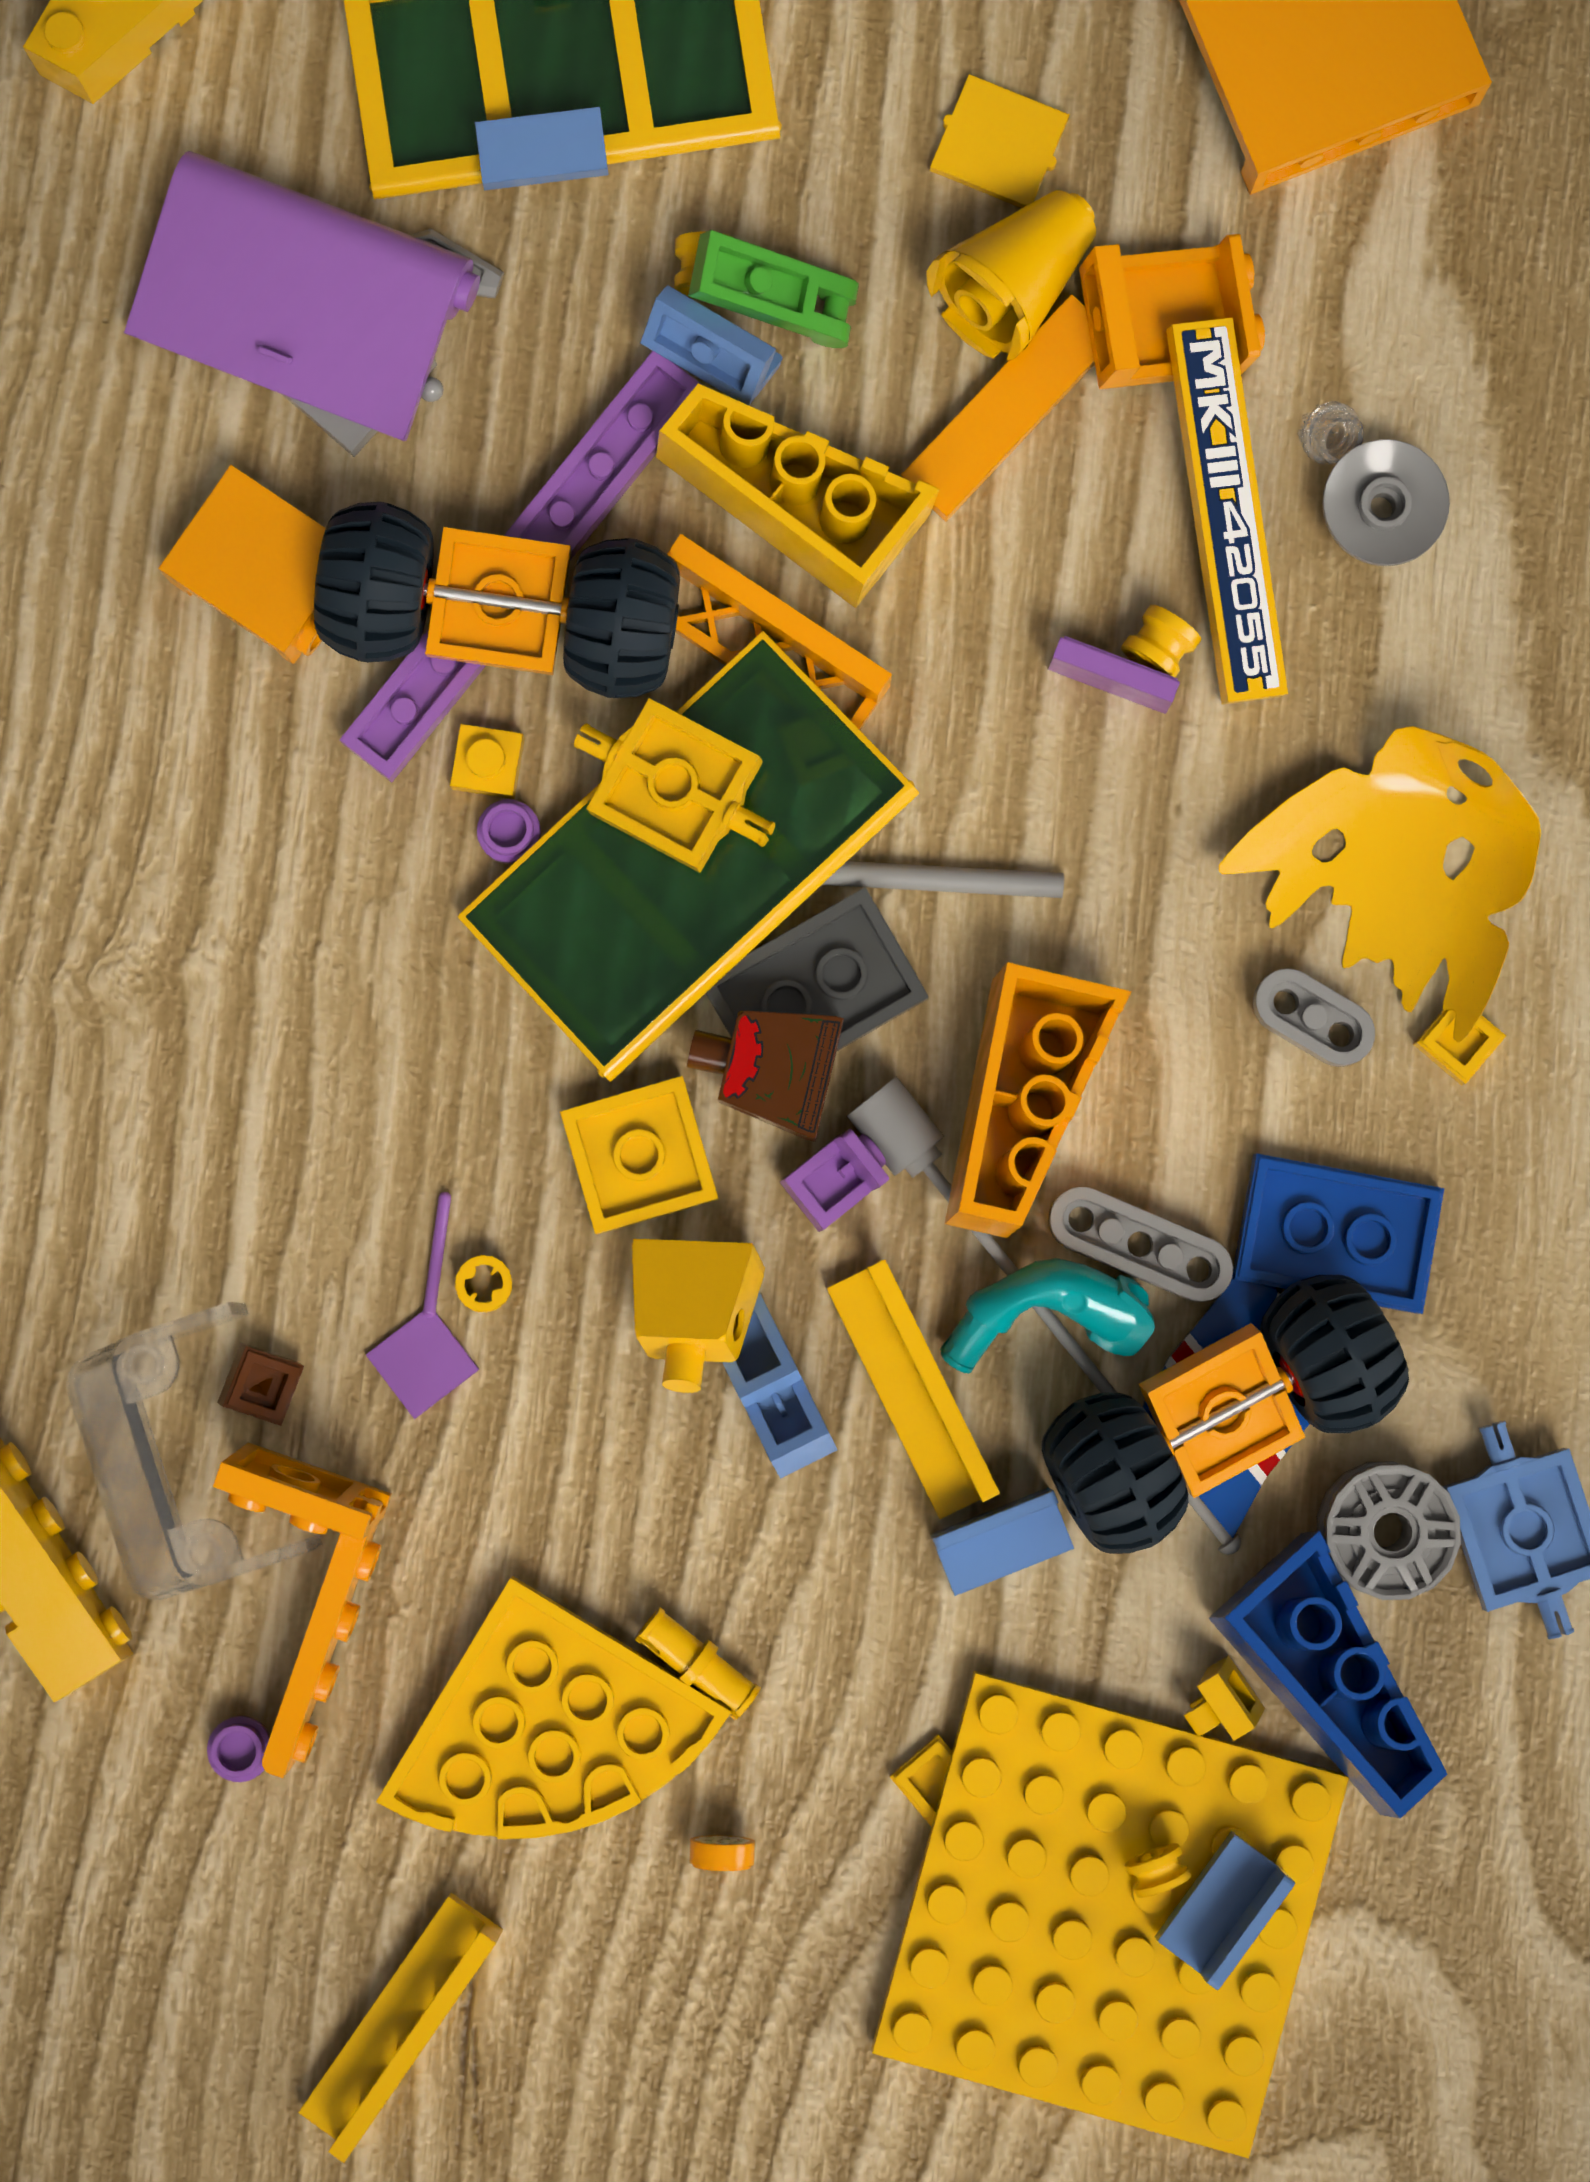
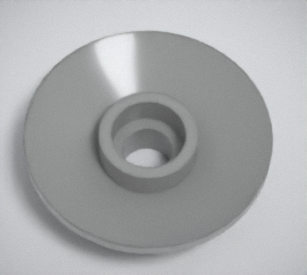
(1403, 478)

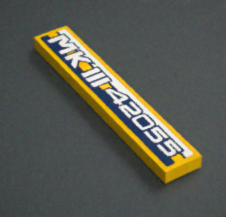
(1227, 510)

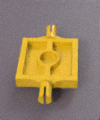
(674, 785)

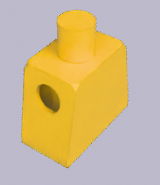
(693, 1303)

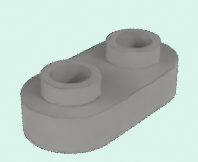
(1312, 1017)

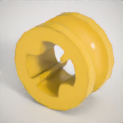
(468, 1271)
(1158, 1870)

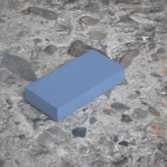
(541, 148)

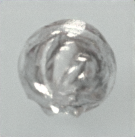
(1330, 432)

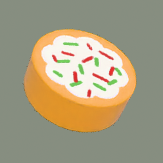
(722, 1852)

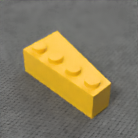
(795, 491)

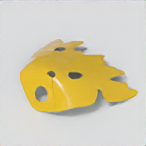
(1394, 859)

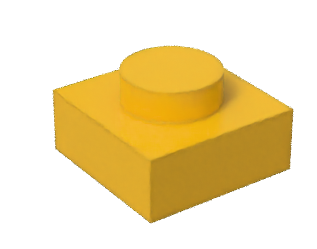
(487, 761)

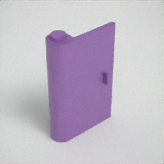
(297, 294)

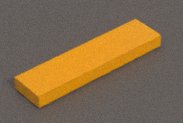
(1006, 409)

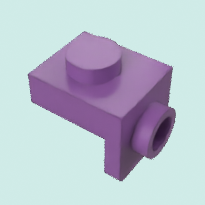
(836, 1178)

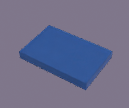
(1338, 1222)

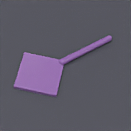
(423, 1356)

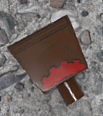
(773, 1067)

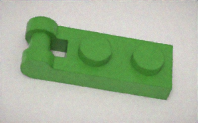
(773, 288)

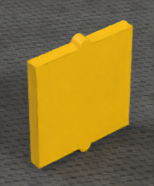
(999, 142)

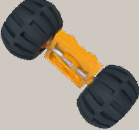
(496, 600)
(1224, 1412)

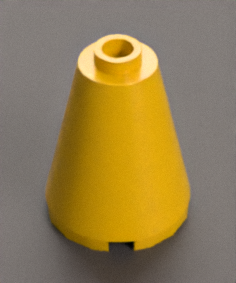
(1012, 272)

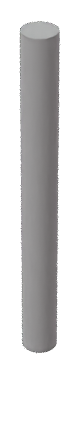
(948, 879)

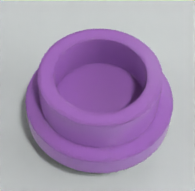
(507, 830)
(238, 1748)

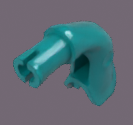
(1108, 1308)

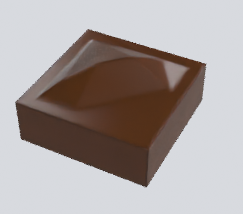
(260, 1384)

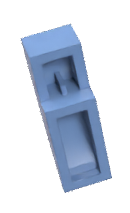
(778, 1397)

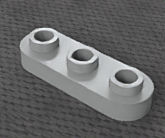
(1169, 1244)

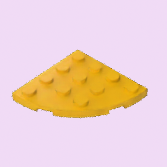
(547, 1728)

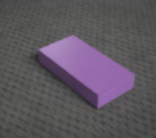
(1114, 674)

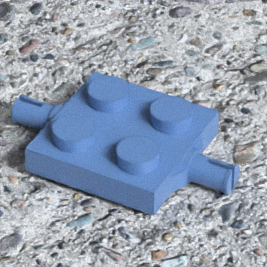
(1524, 1529)

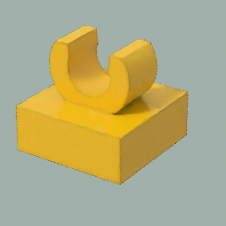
(1224, 1700)

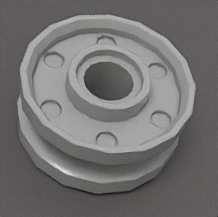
(1427, 1538)

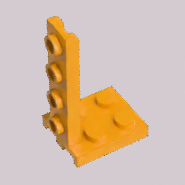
(316, 1502)

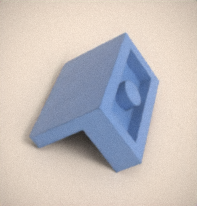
(709, 346)
(1002, 1541)
(1225, 1910)

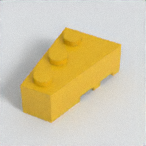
(98, 42)

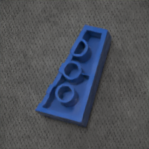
(1317, 1656)

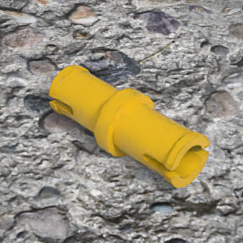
(697, 1663)

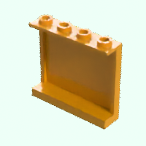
(1333, 75)

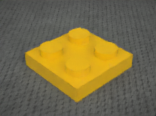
(639, 1155)

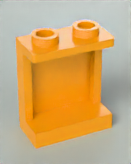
(1141, 295)
(252, 563)

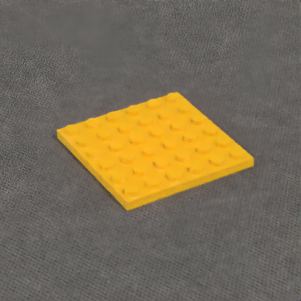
(1042, 1962)

